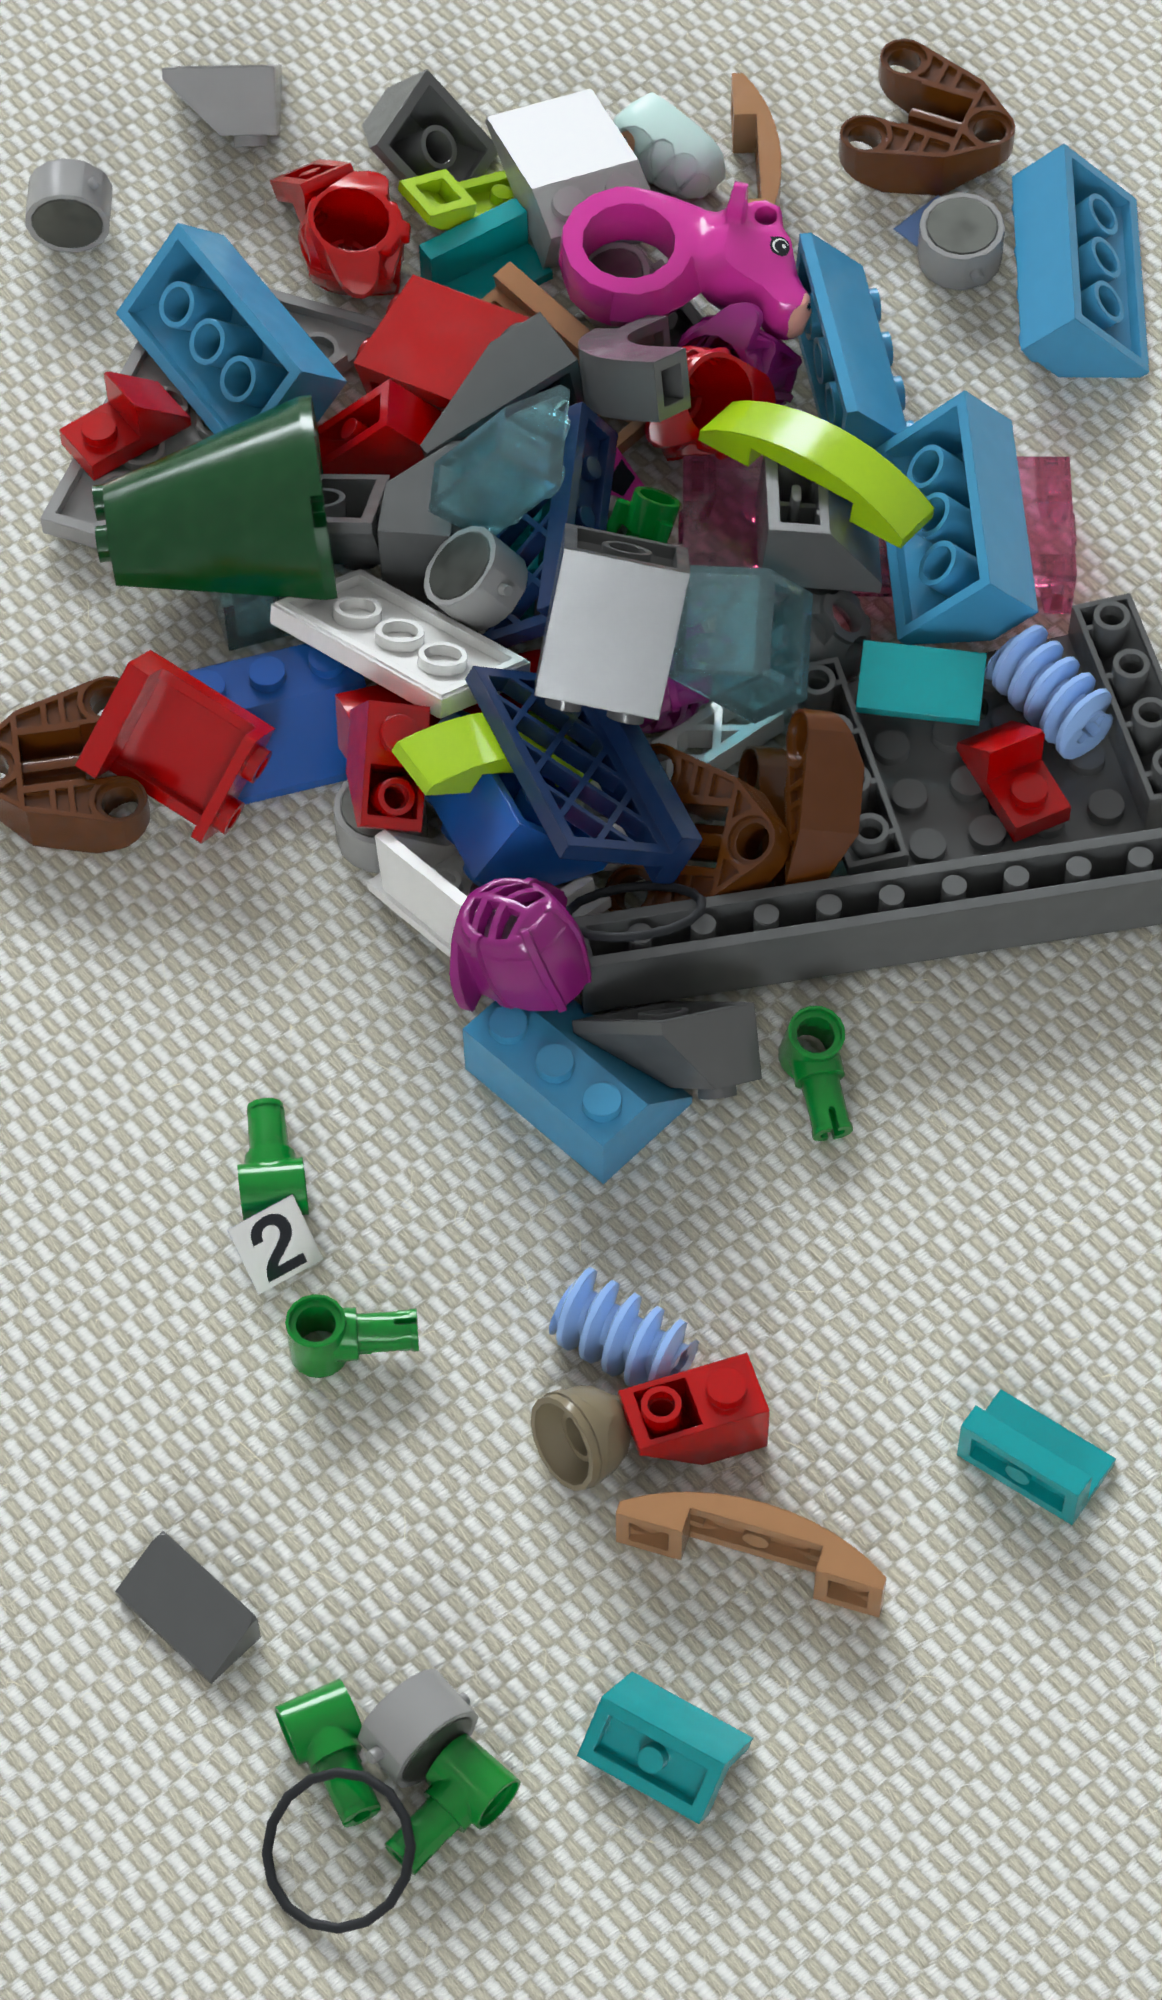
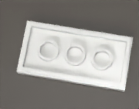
(395, 641)

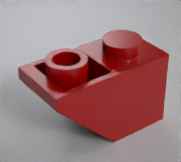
(378, 783)
(699, 1413)

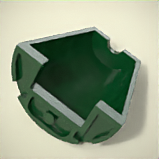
(226, 513)

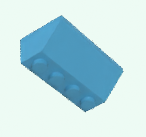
(1078, 270)
(223, 332)
(845, 348)
(971, 563)

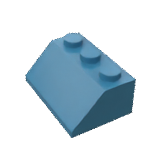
(569, 1087)

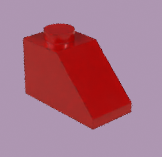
(377, 433)

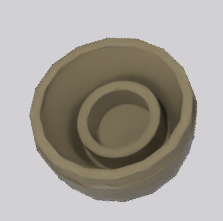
(580, 1435)

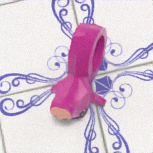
(721, 254)

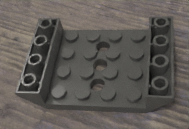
(927, 804)

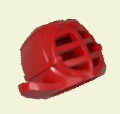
(355, 237)
(714, 383)

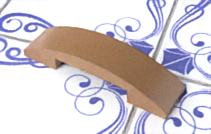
(756, 133)
(668, 1519)

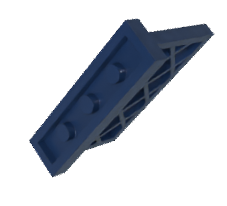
(579, 501)
(611, 753)

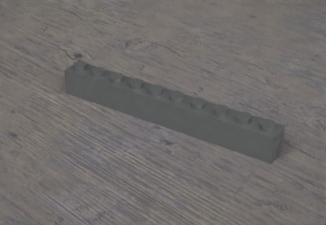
(878, 920)

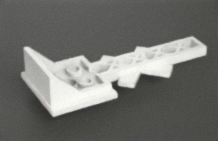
(426, 878)

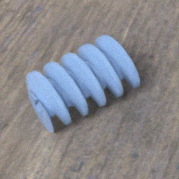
(1051, 692)
(618, 1333)

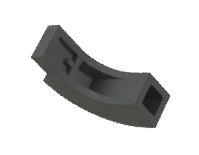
(634, 371)

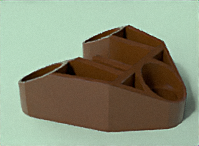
(945, 131)
(44, 791)
(813, 791)
(733, 847)

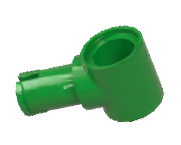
(818, 1072)
(270, 1164)
(351, 1334)
(324, 1734)
(463, 1791)

